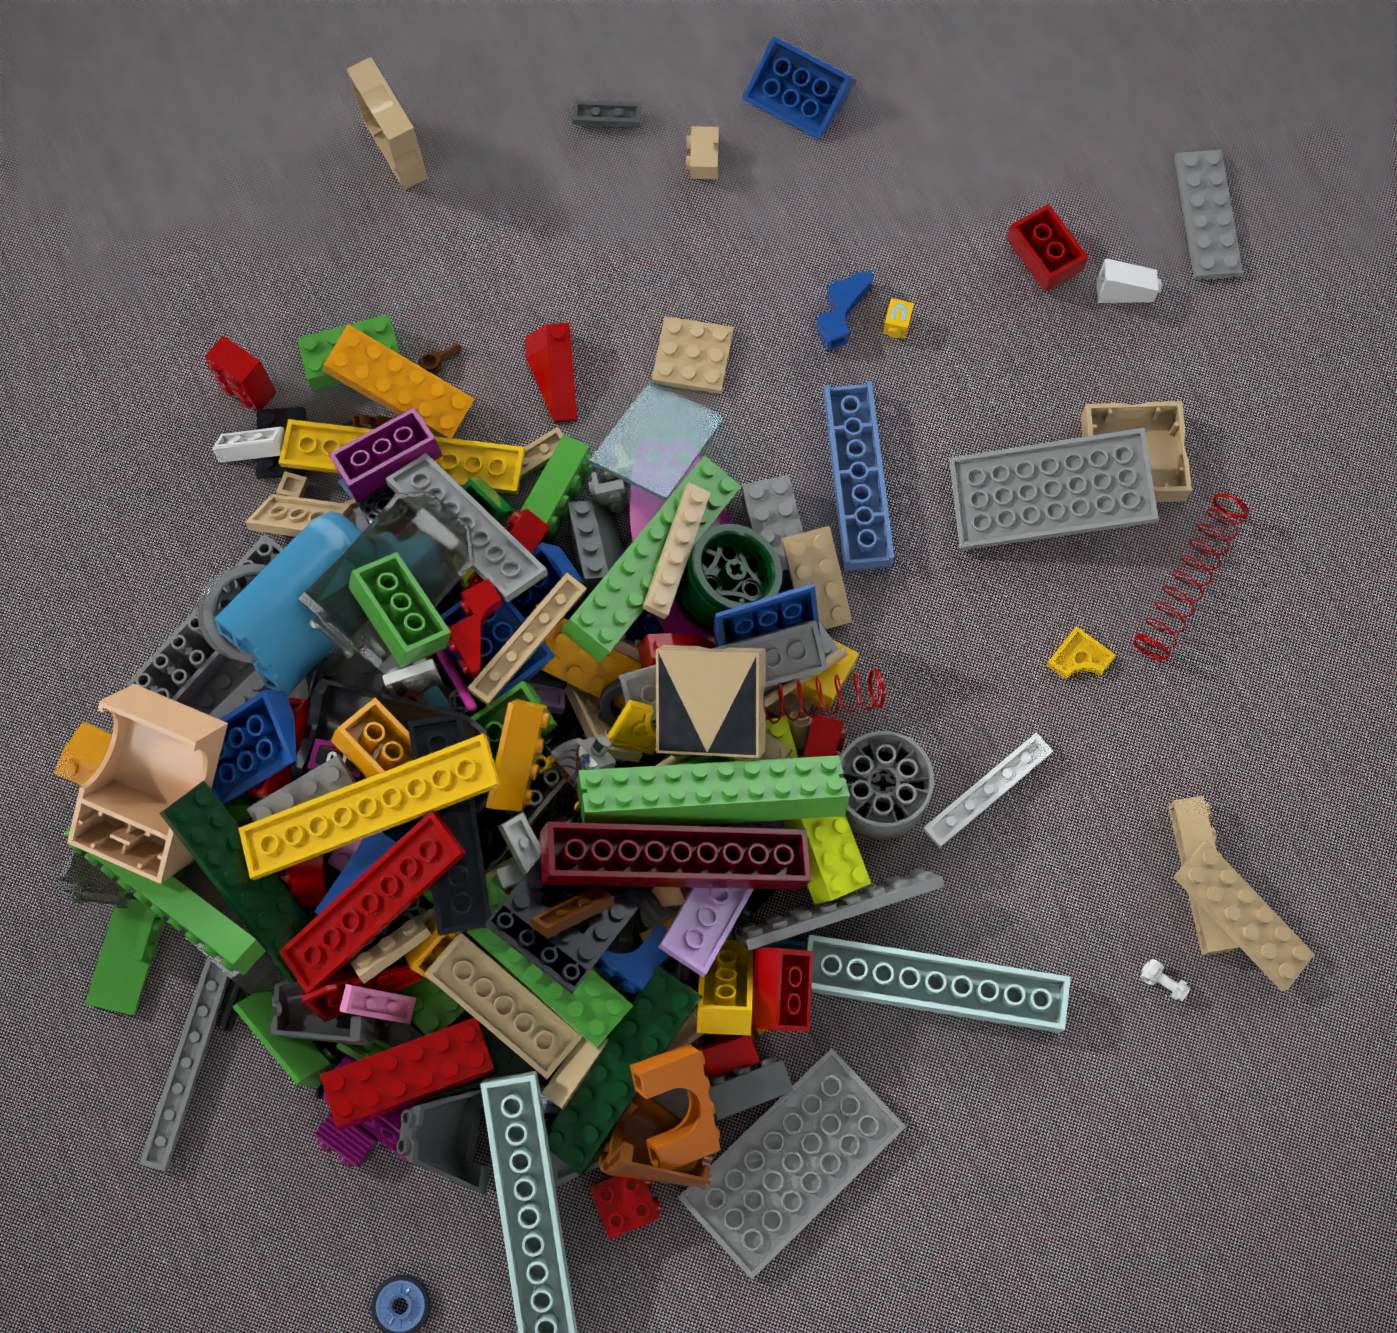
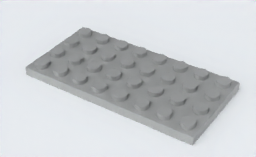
(1053, 489)
(792, 1163)

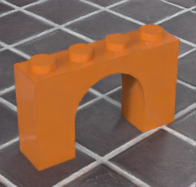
(697, 1132)

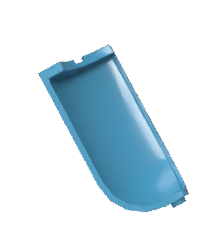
(270, 617)

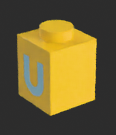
(898, 318)

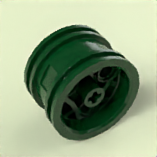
(736, 564)

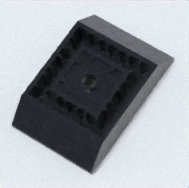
(574, 950)

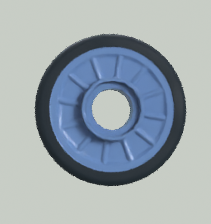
(400, 1287)

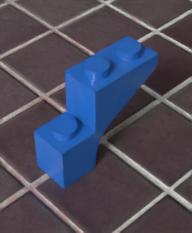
(843, 298)

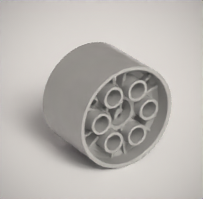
(880, 824)

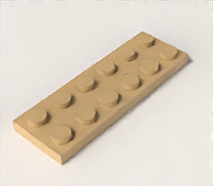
(1244, 916)
(503, 1005)

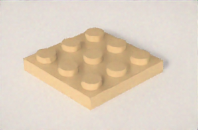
(692, 355)

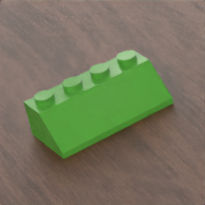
(299, 1057)

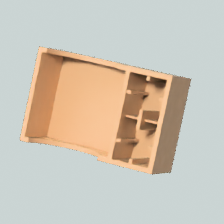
(151, 762)

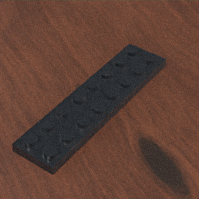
(461, 892)

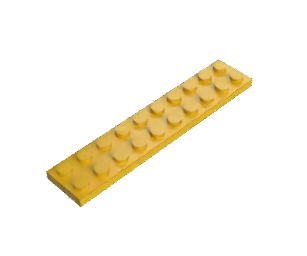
(499, 465)
(369, 807)

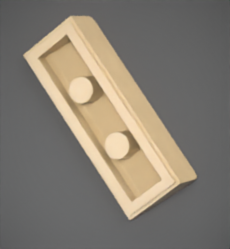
(572, 1072)

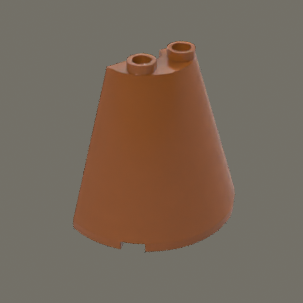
(627, 1150)

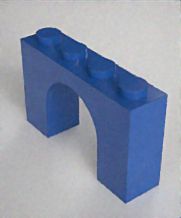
(637, 967)

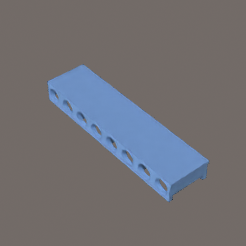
(858, 477)

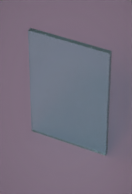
(657, 440)

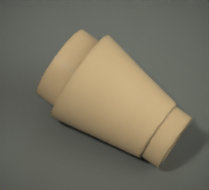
(800, 728)

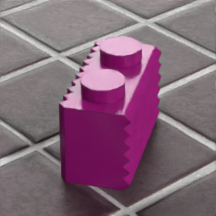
(352, 1143)

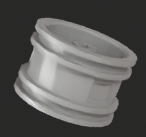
(208, 608)

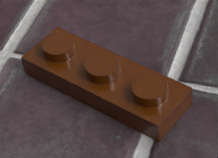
(572, 911)

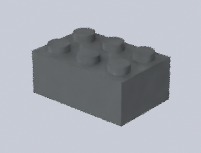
(749, 1086)

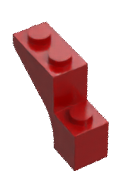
(466, 635)

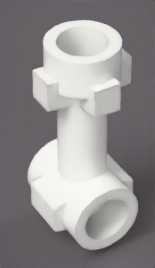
(1153, 972)

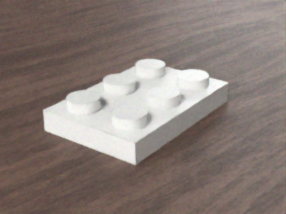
(417, 677)

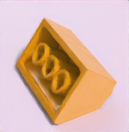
(83, 753)
(517, 755)

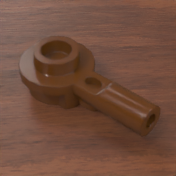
(433, 361)

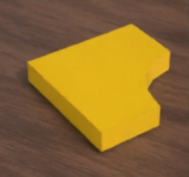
(1079, 654)
(634, 728)

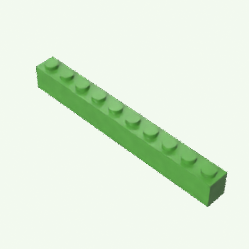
(187, 912)

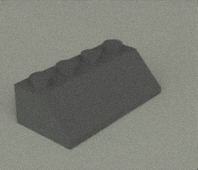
(593, 540)

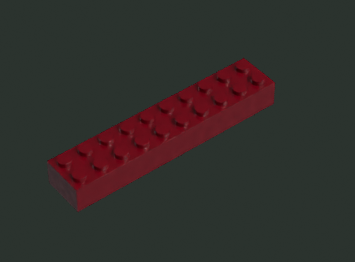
(673, 856)

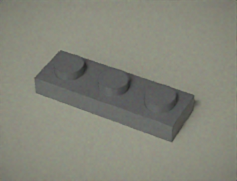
(607, 113)

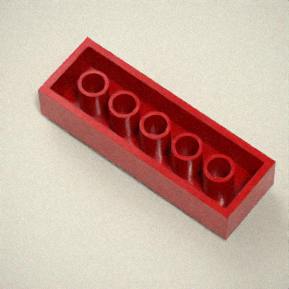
(407, 1074)

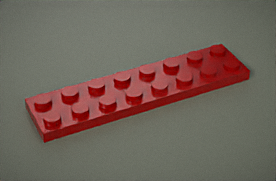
(372, 902)

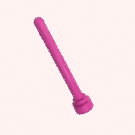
(457, 680)

